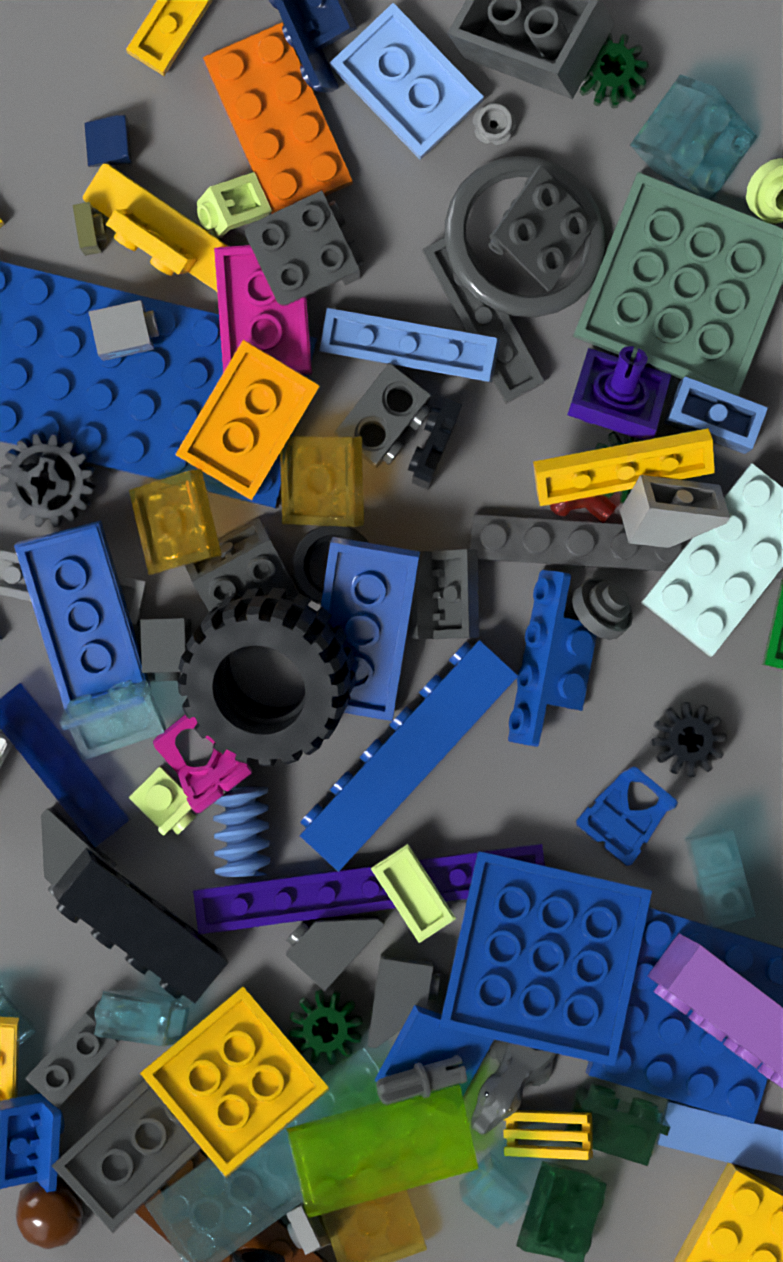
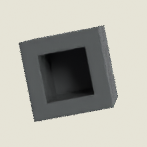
(163, 645)

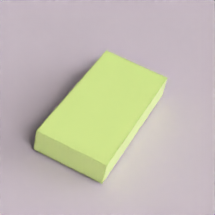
(413, 893)

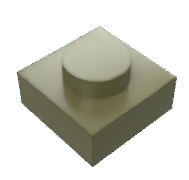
(89, 228)

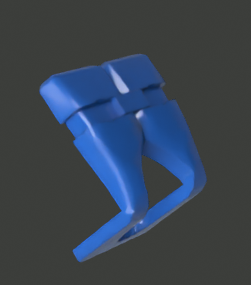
(619, 826)

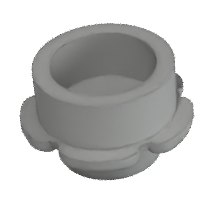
(498, 113)

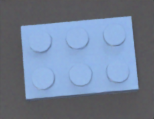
(406, 81)

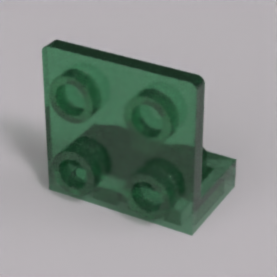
(620, 1126)

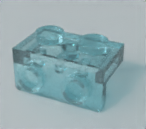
(113, 719)

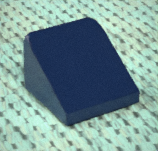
(108, 141)

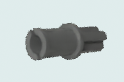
(421, 1080)

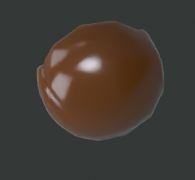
(49, 1217)

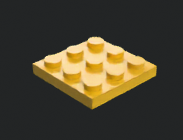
(234, 1082)

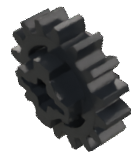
(66, 483)

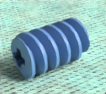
(242, 832)

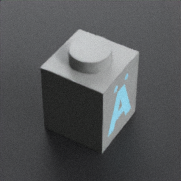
(123, 330)

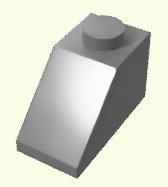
(671, 511)

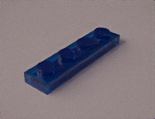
(60, 766)

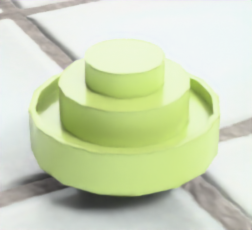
(766, 192)

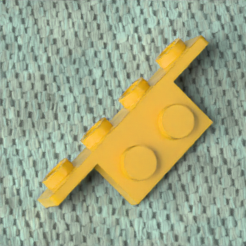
(153, 226)

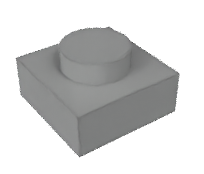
(307, 1232)

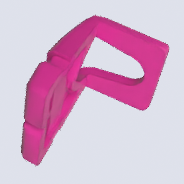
(204, 783)

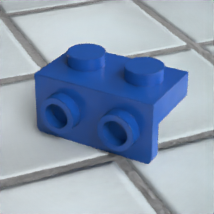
(29, 1141)

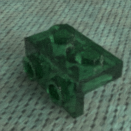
(562, 1213)

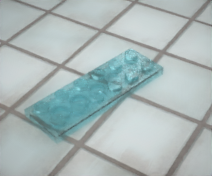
(216, 1215)

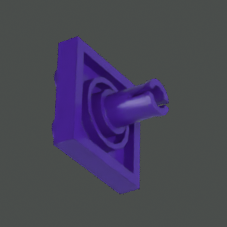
(620, 393)

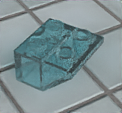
(694, 138)

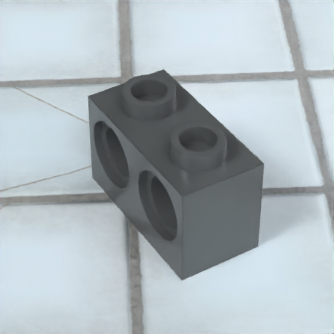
(374, 410)
(70, 1060)

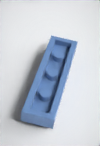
(409, 345)

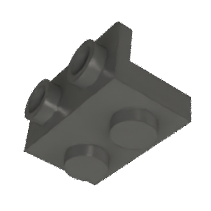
(446, 596)

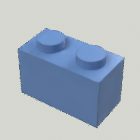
(730, 418)

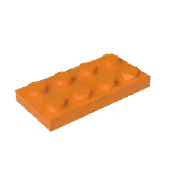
(277, 118)

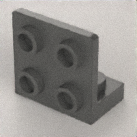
(245, 564)

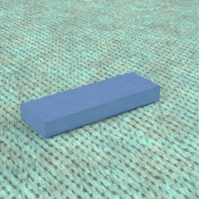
(723, 1138)

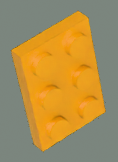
(247, 419)

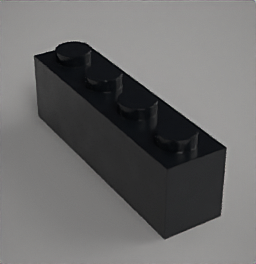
(139, 926)

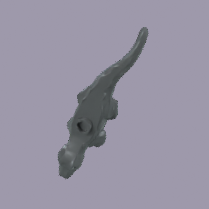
(503, 1090)

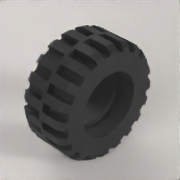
(236, 719)

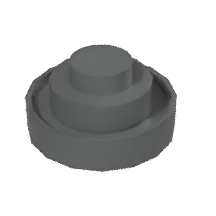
(602, 608)

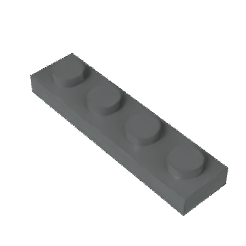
(514, 367)

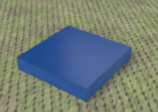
(428, 1043)

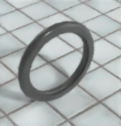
(467, 271)

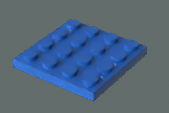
(545, 958)
(669, 1052)

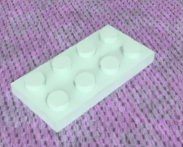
(724, 568)

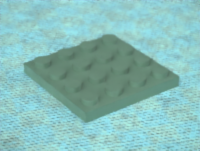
(685, 285)

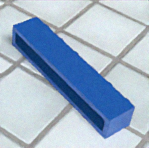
(407, 755)

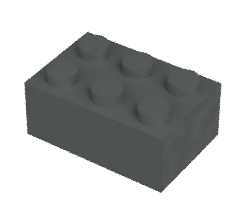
(534, 39)

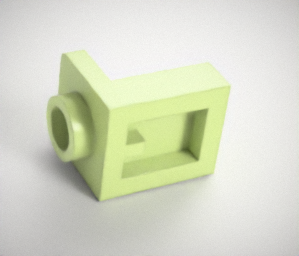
(232, 205)
(164, 802)

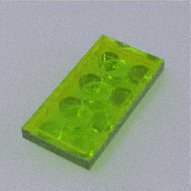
(381, 1150)

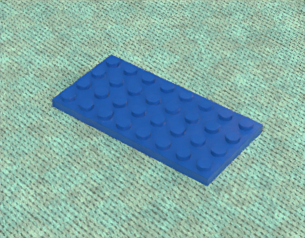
(119, 409)

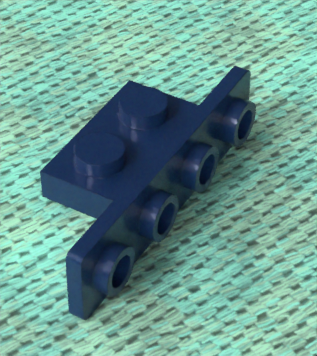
(309, 29)

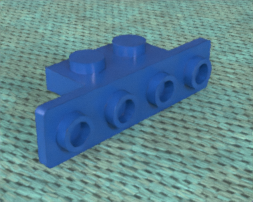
(553, 662)

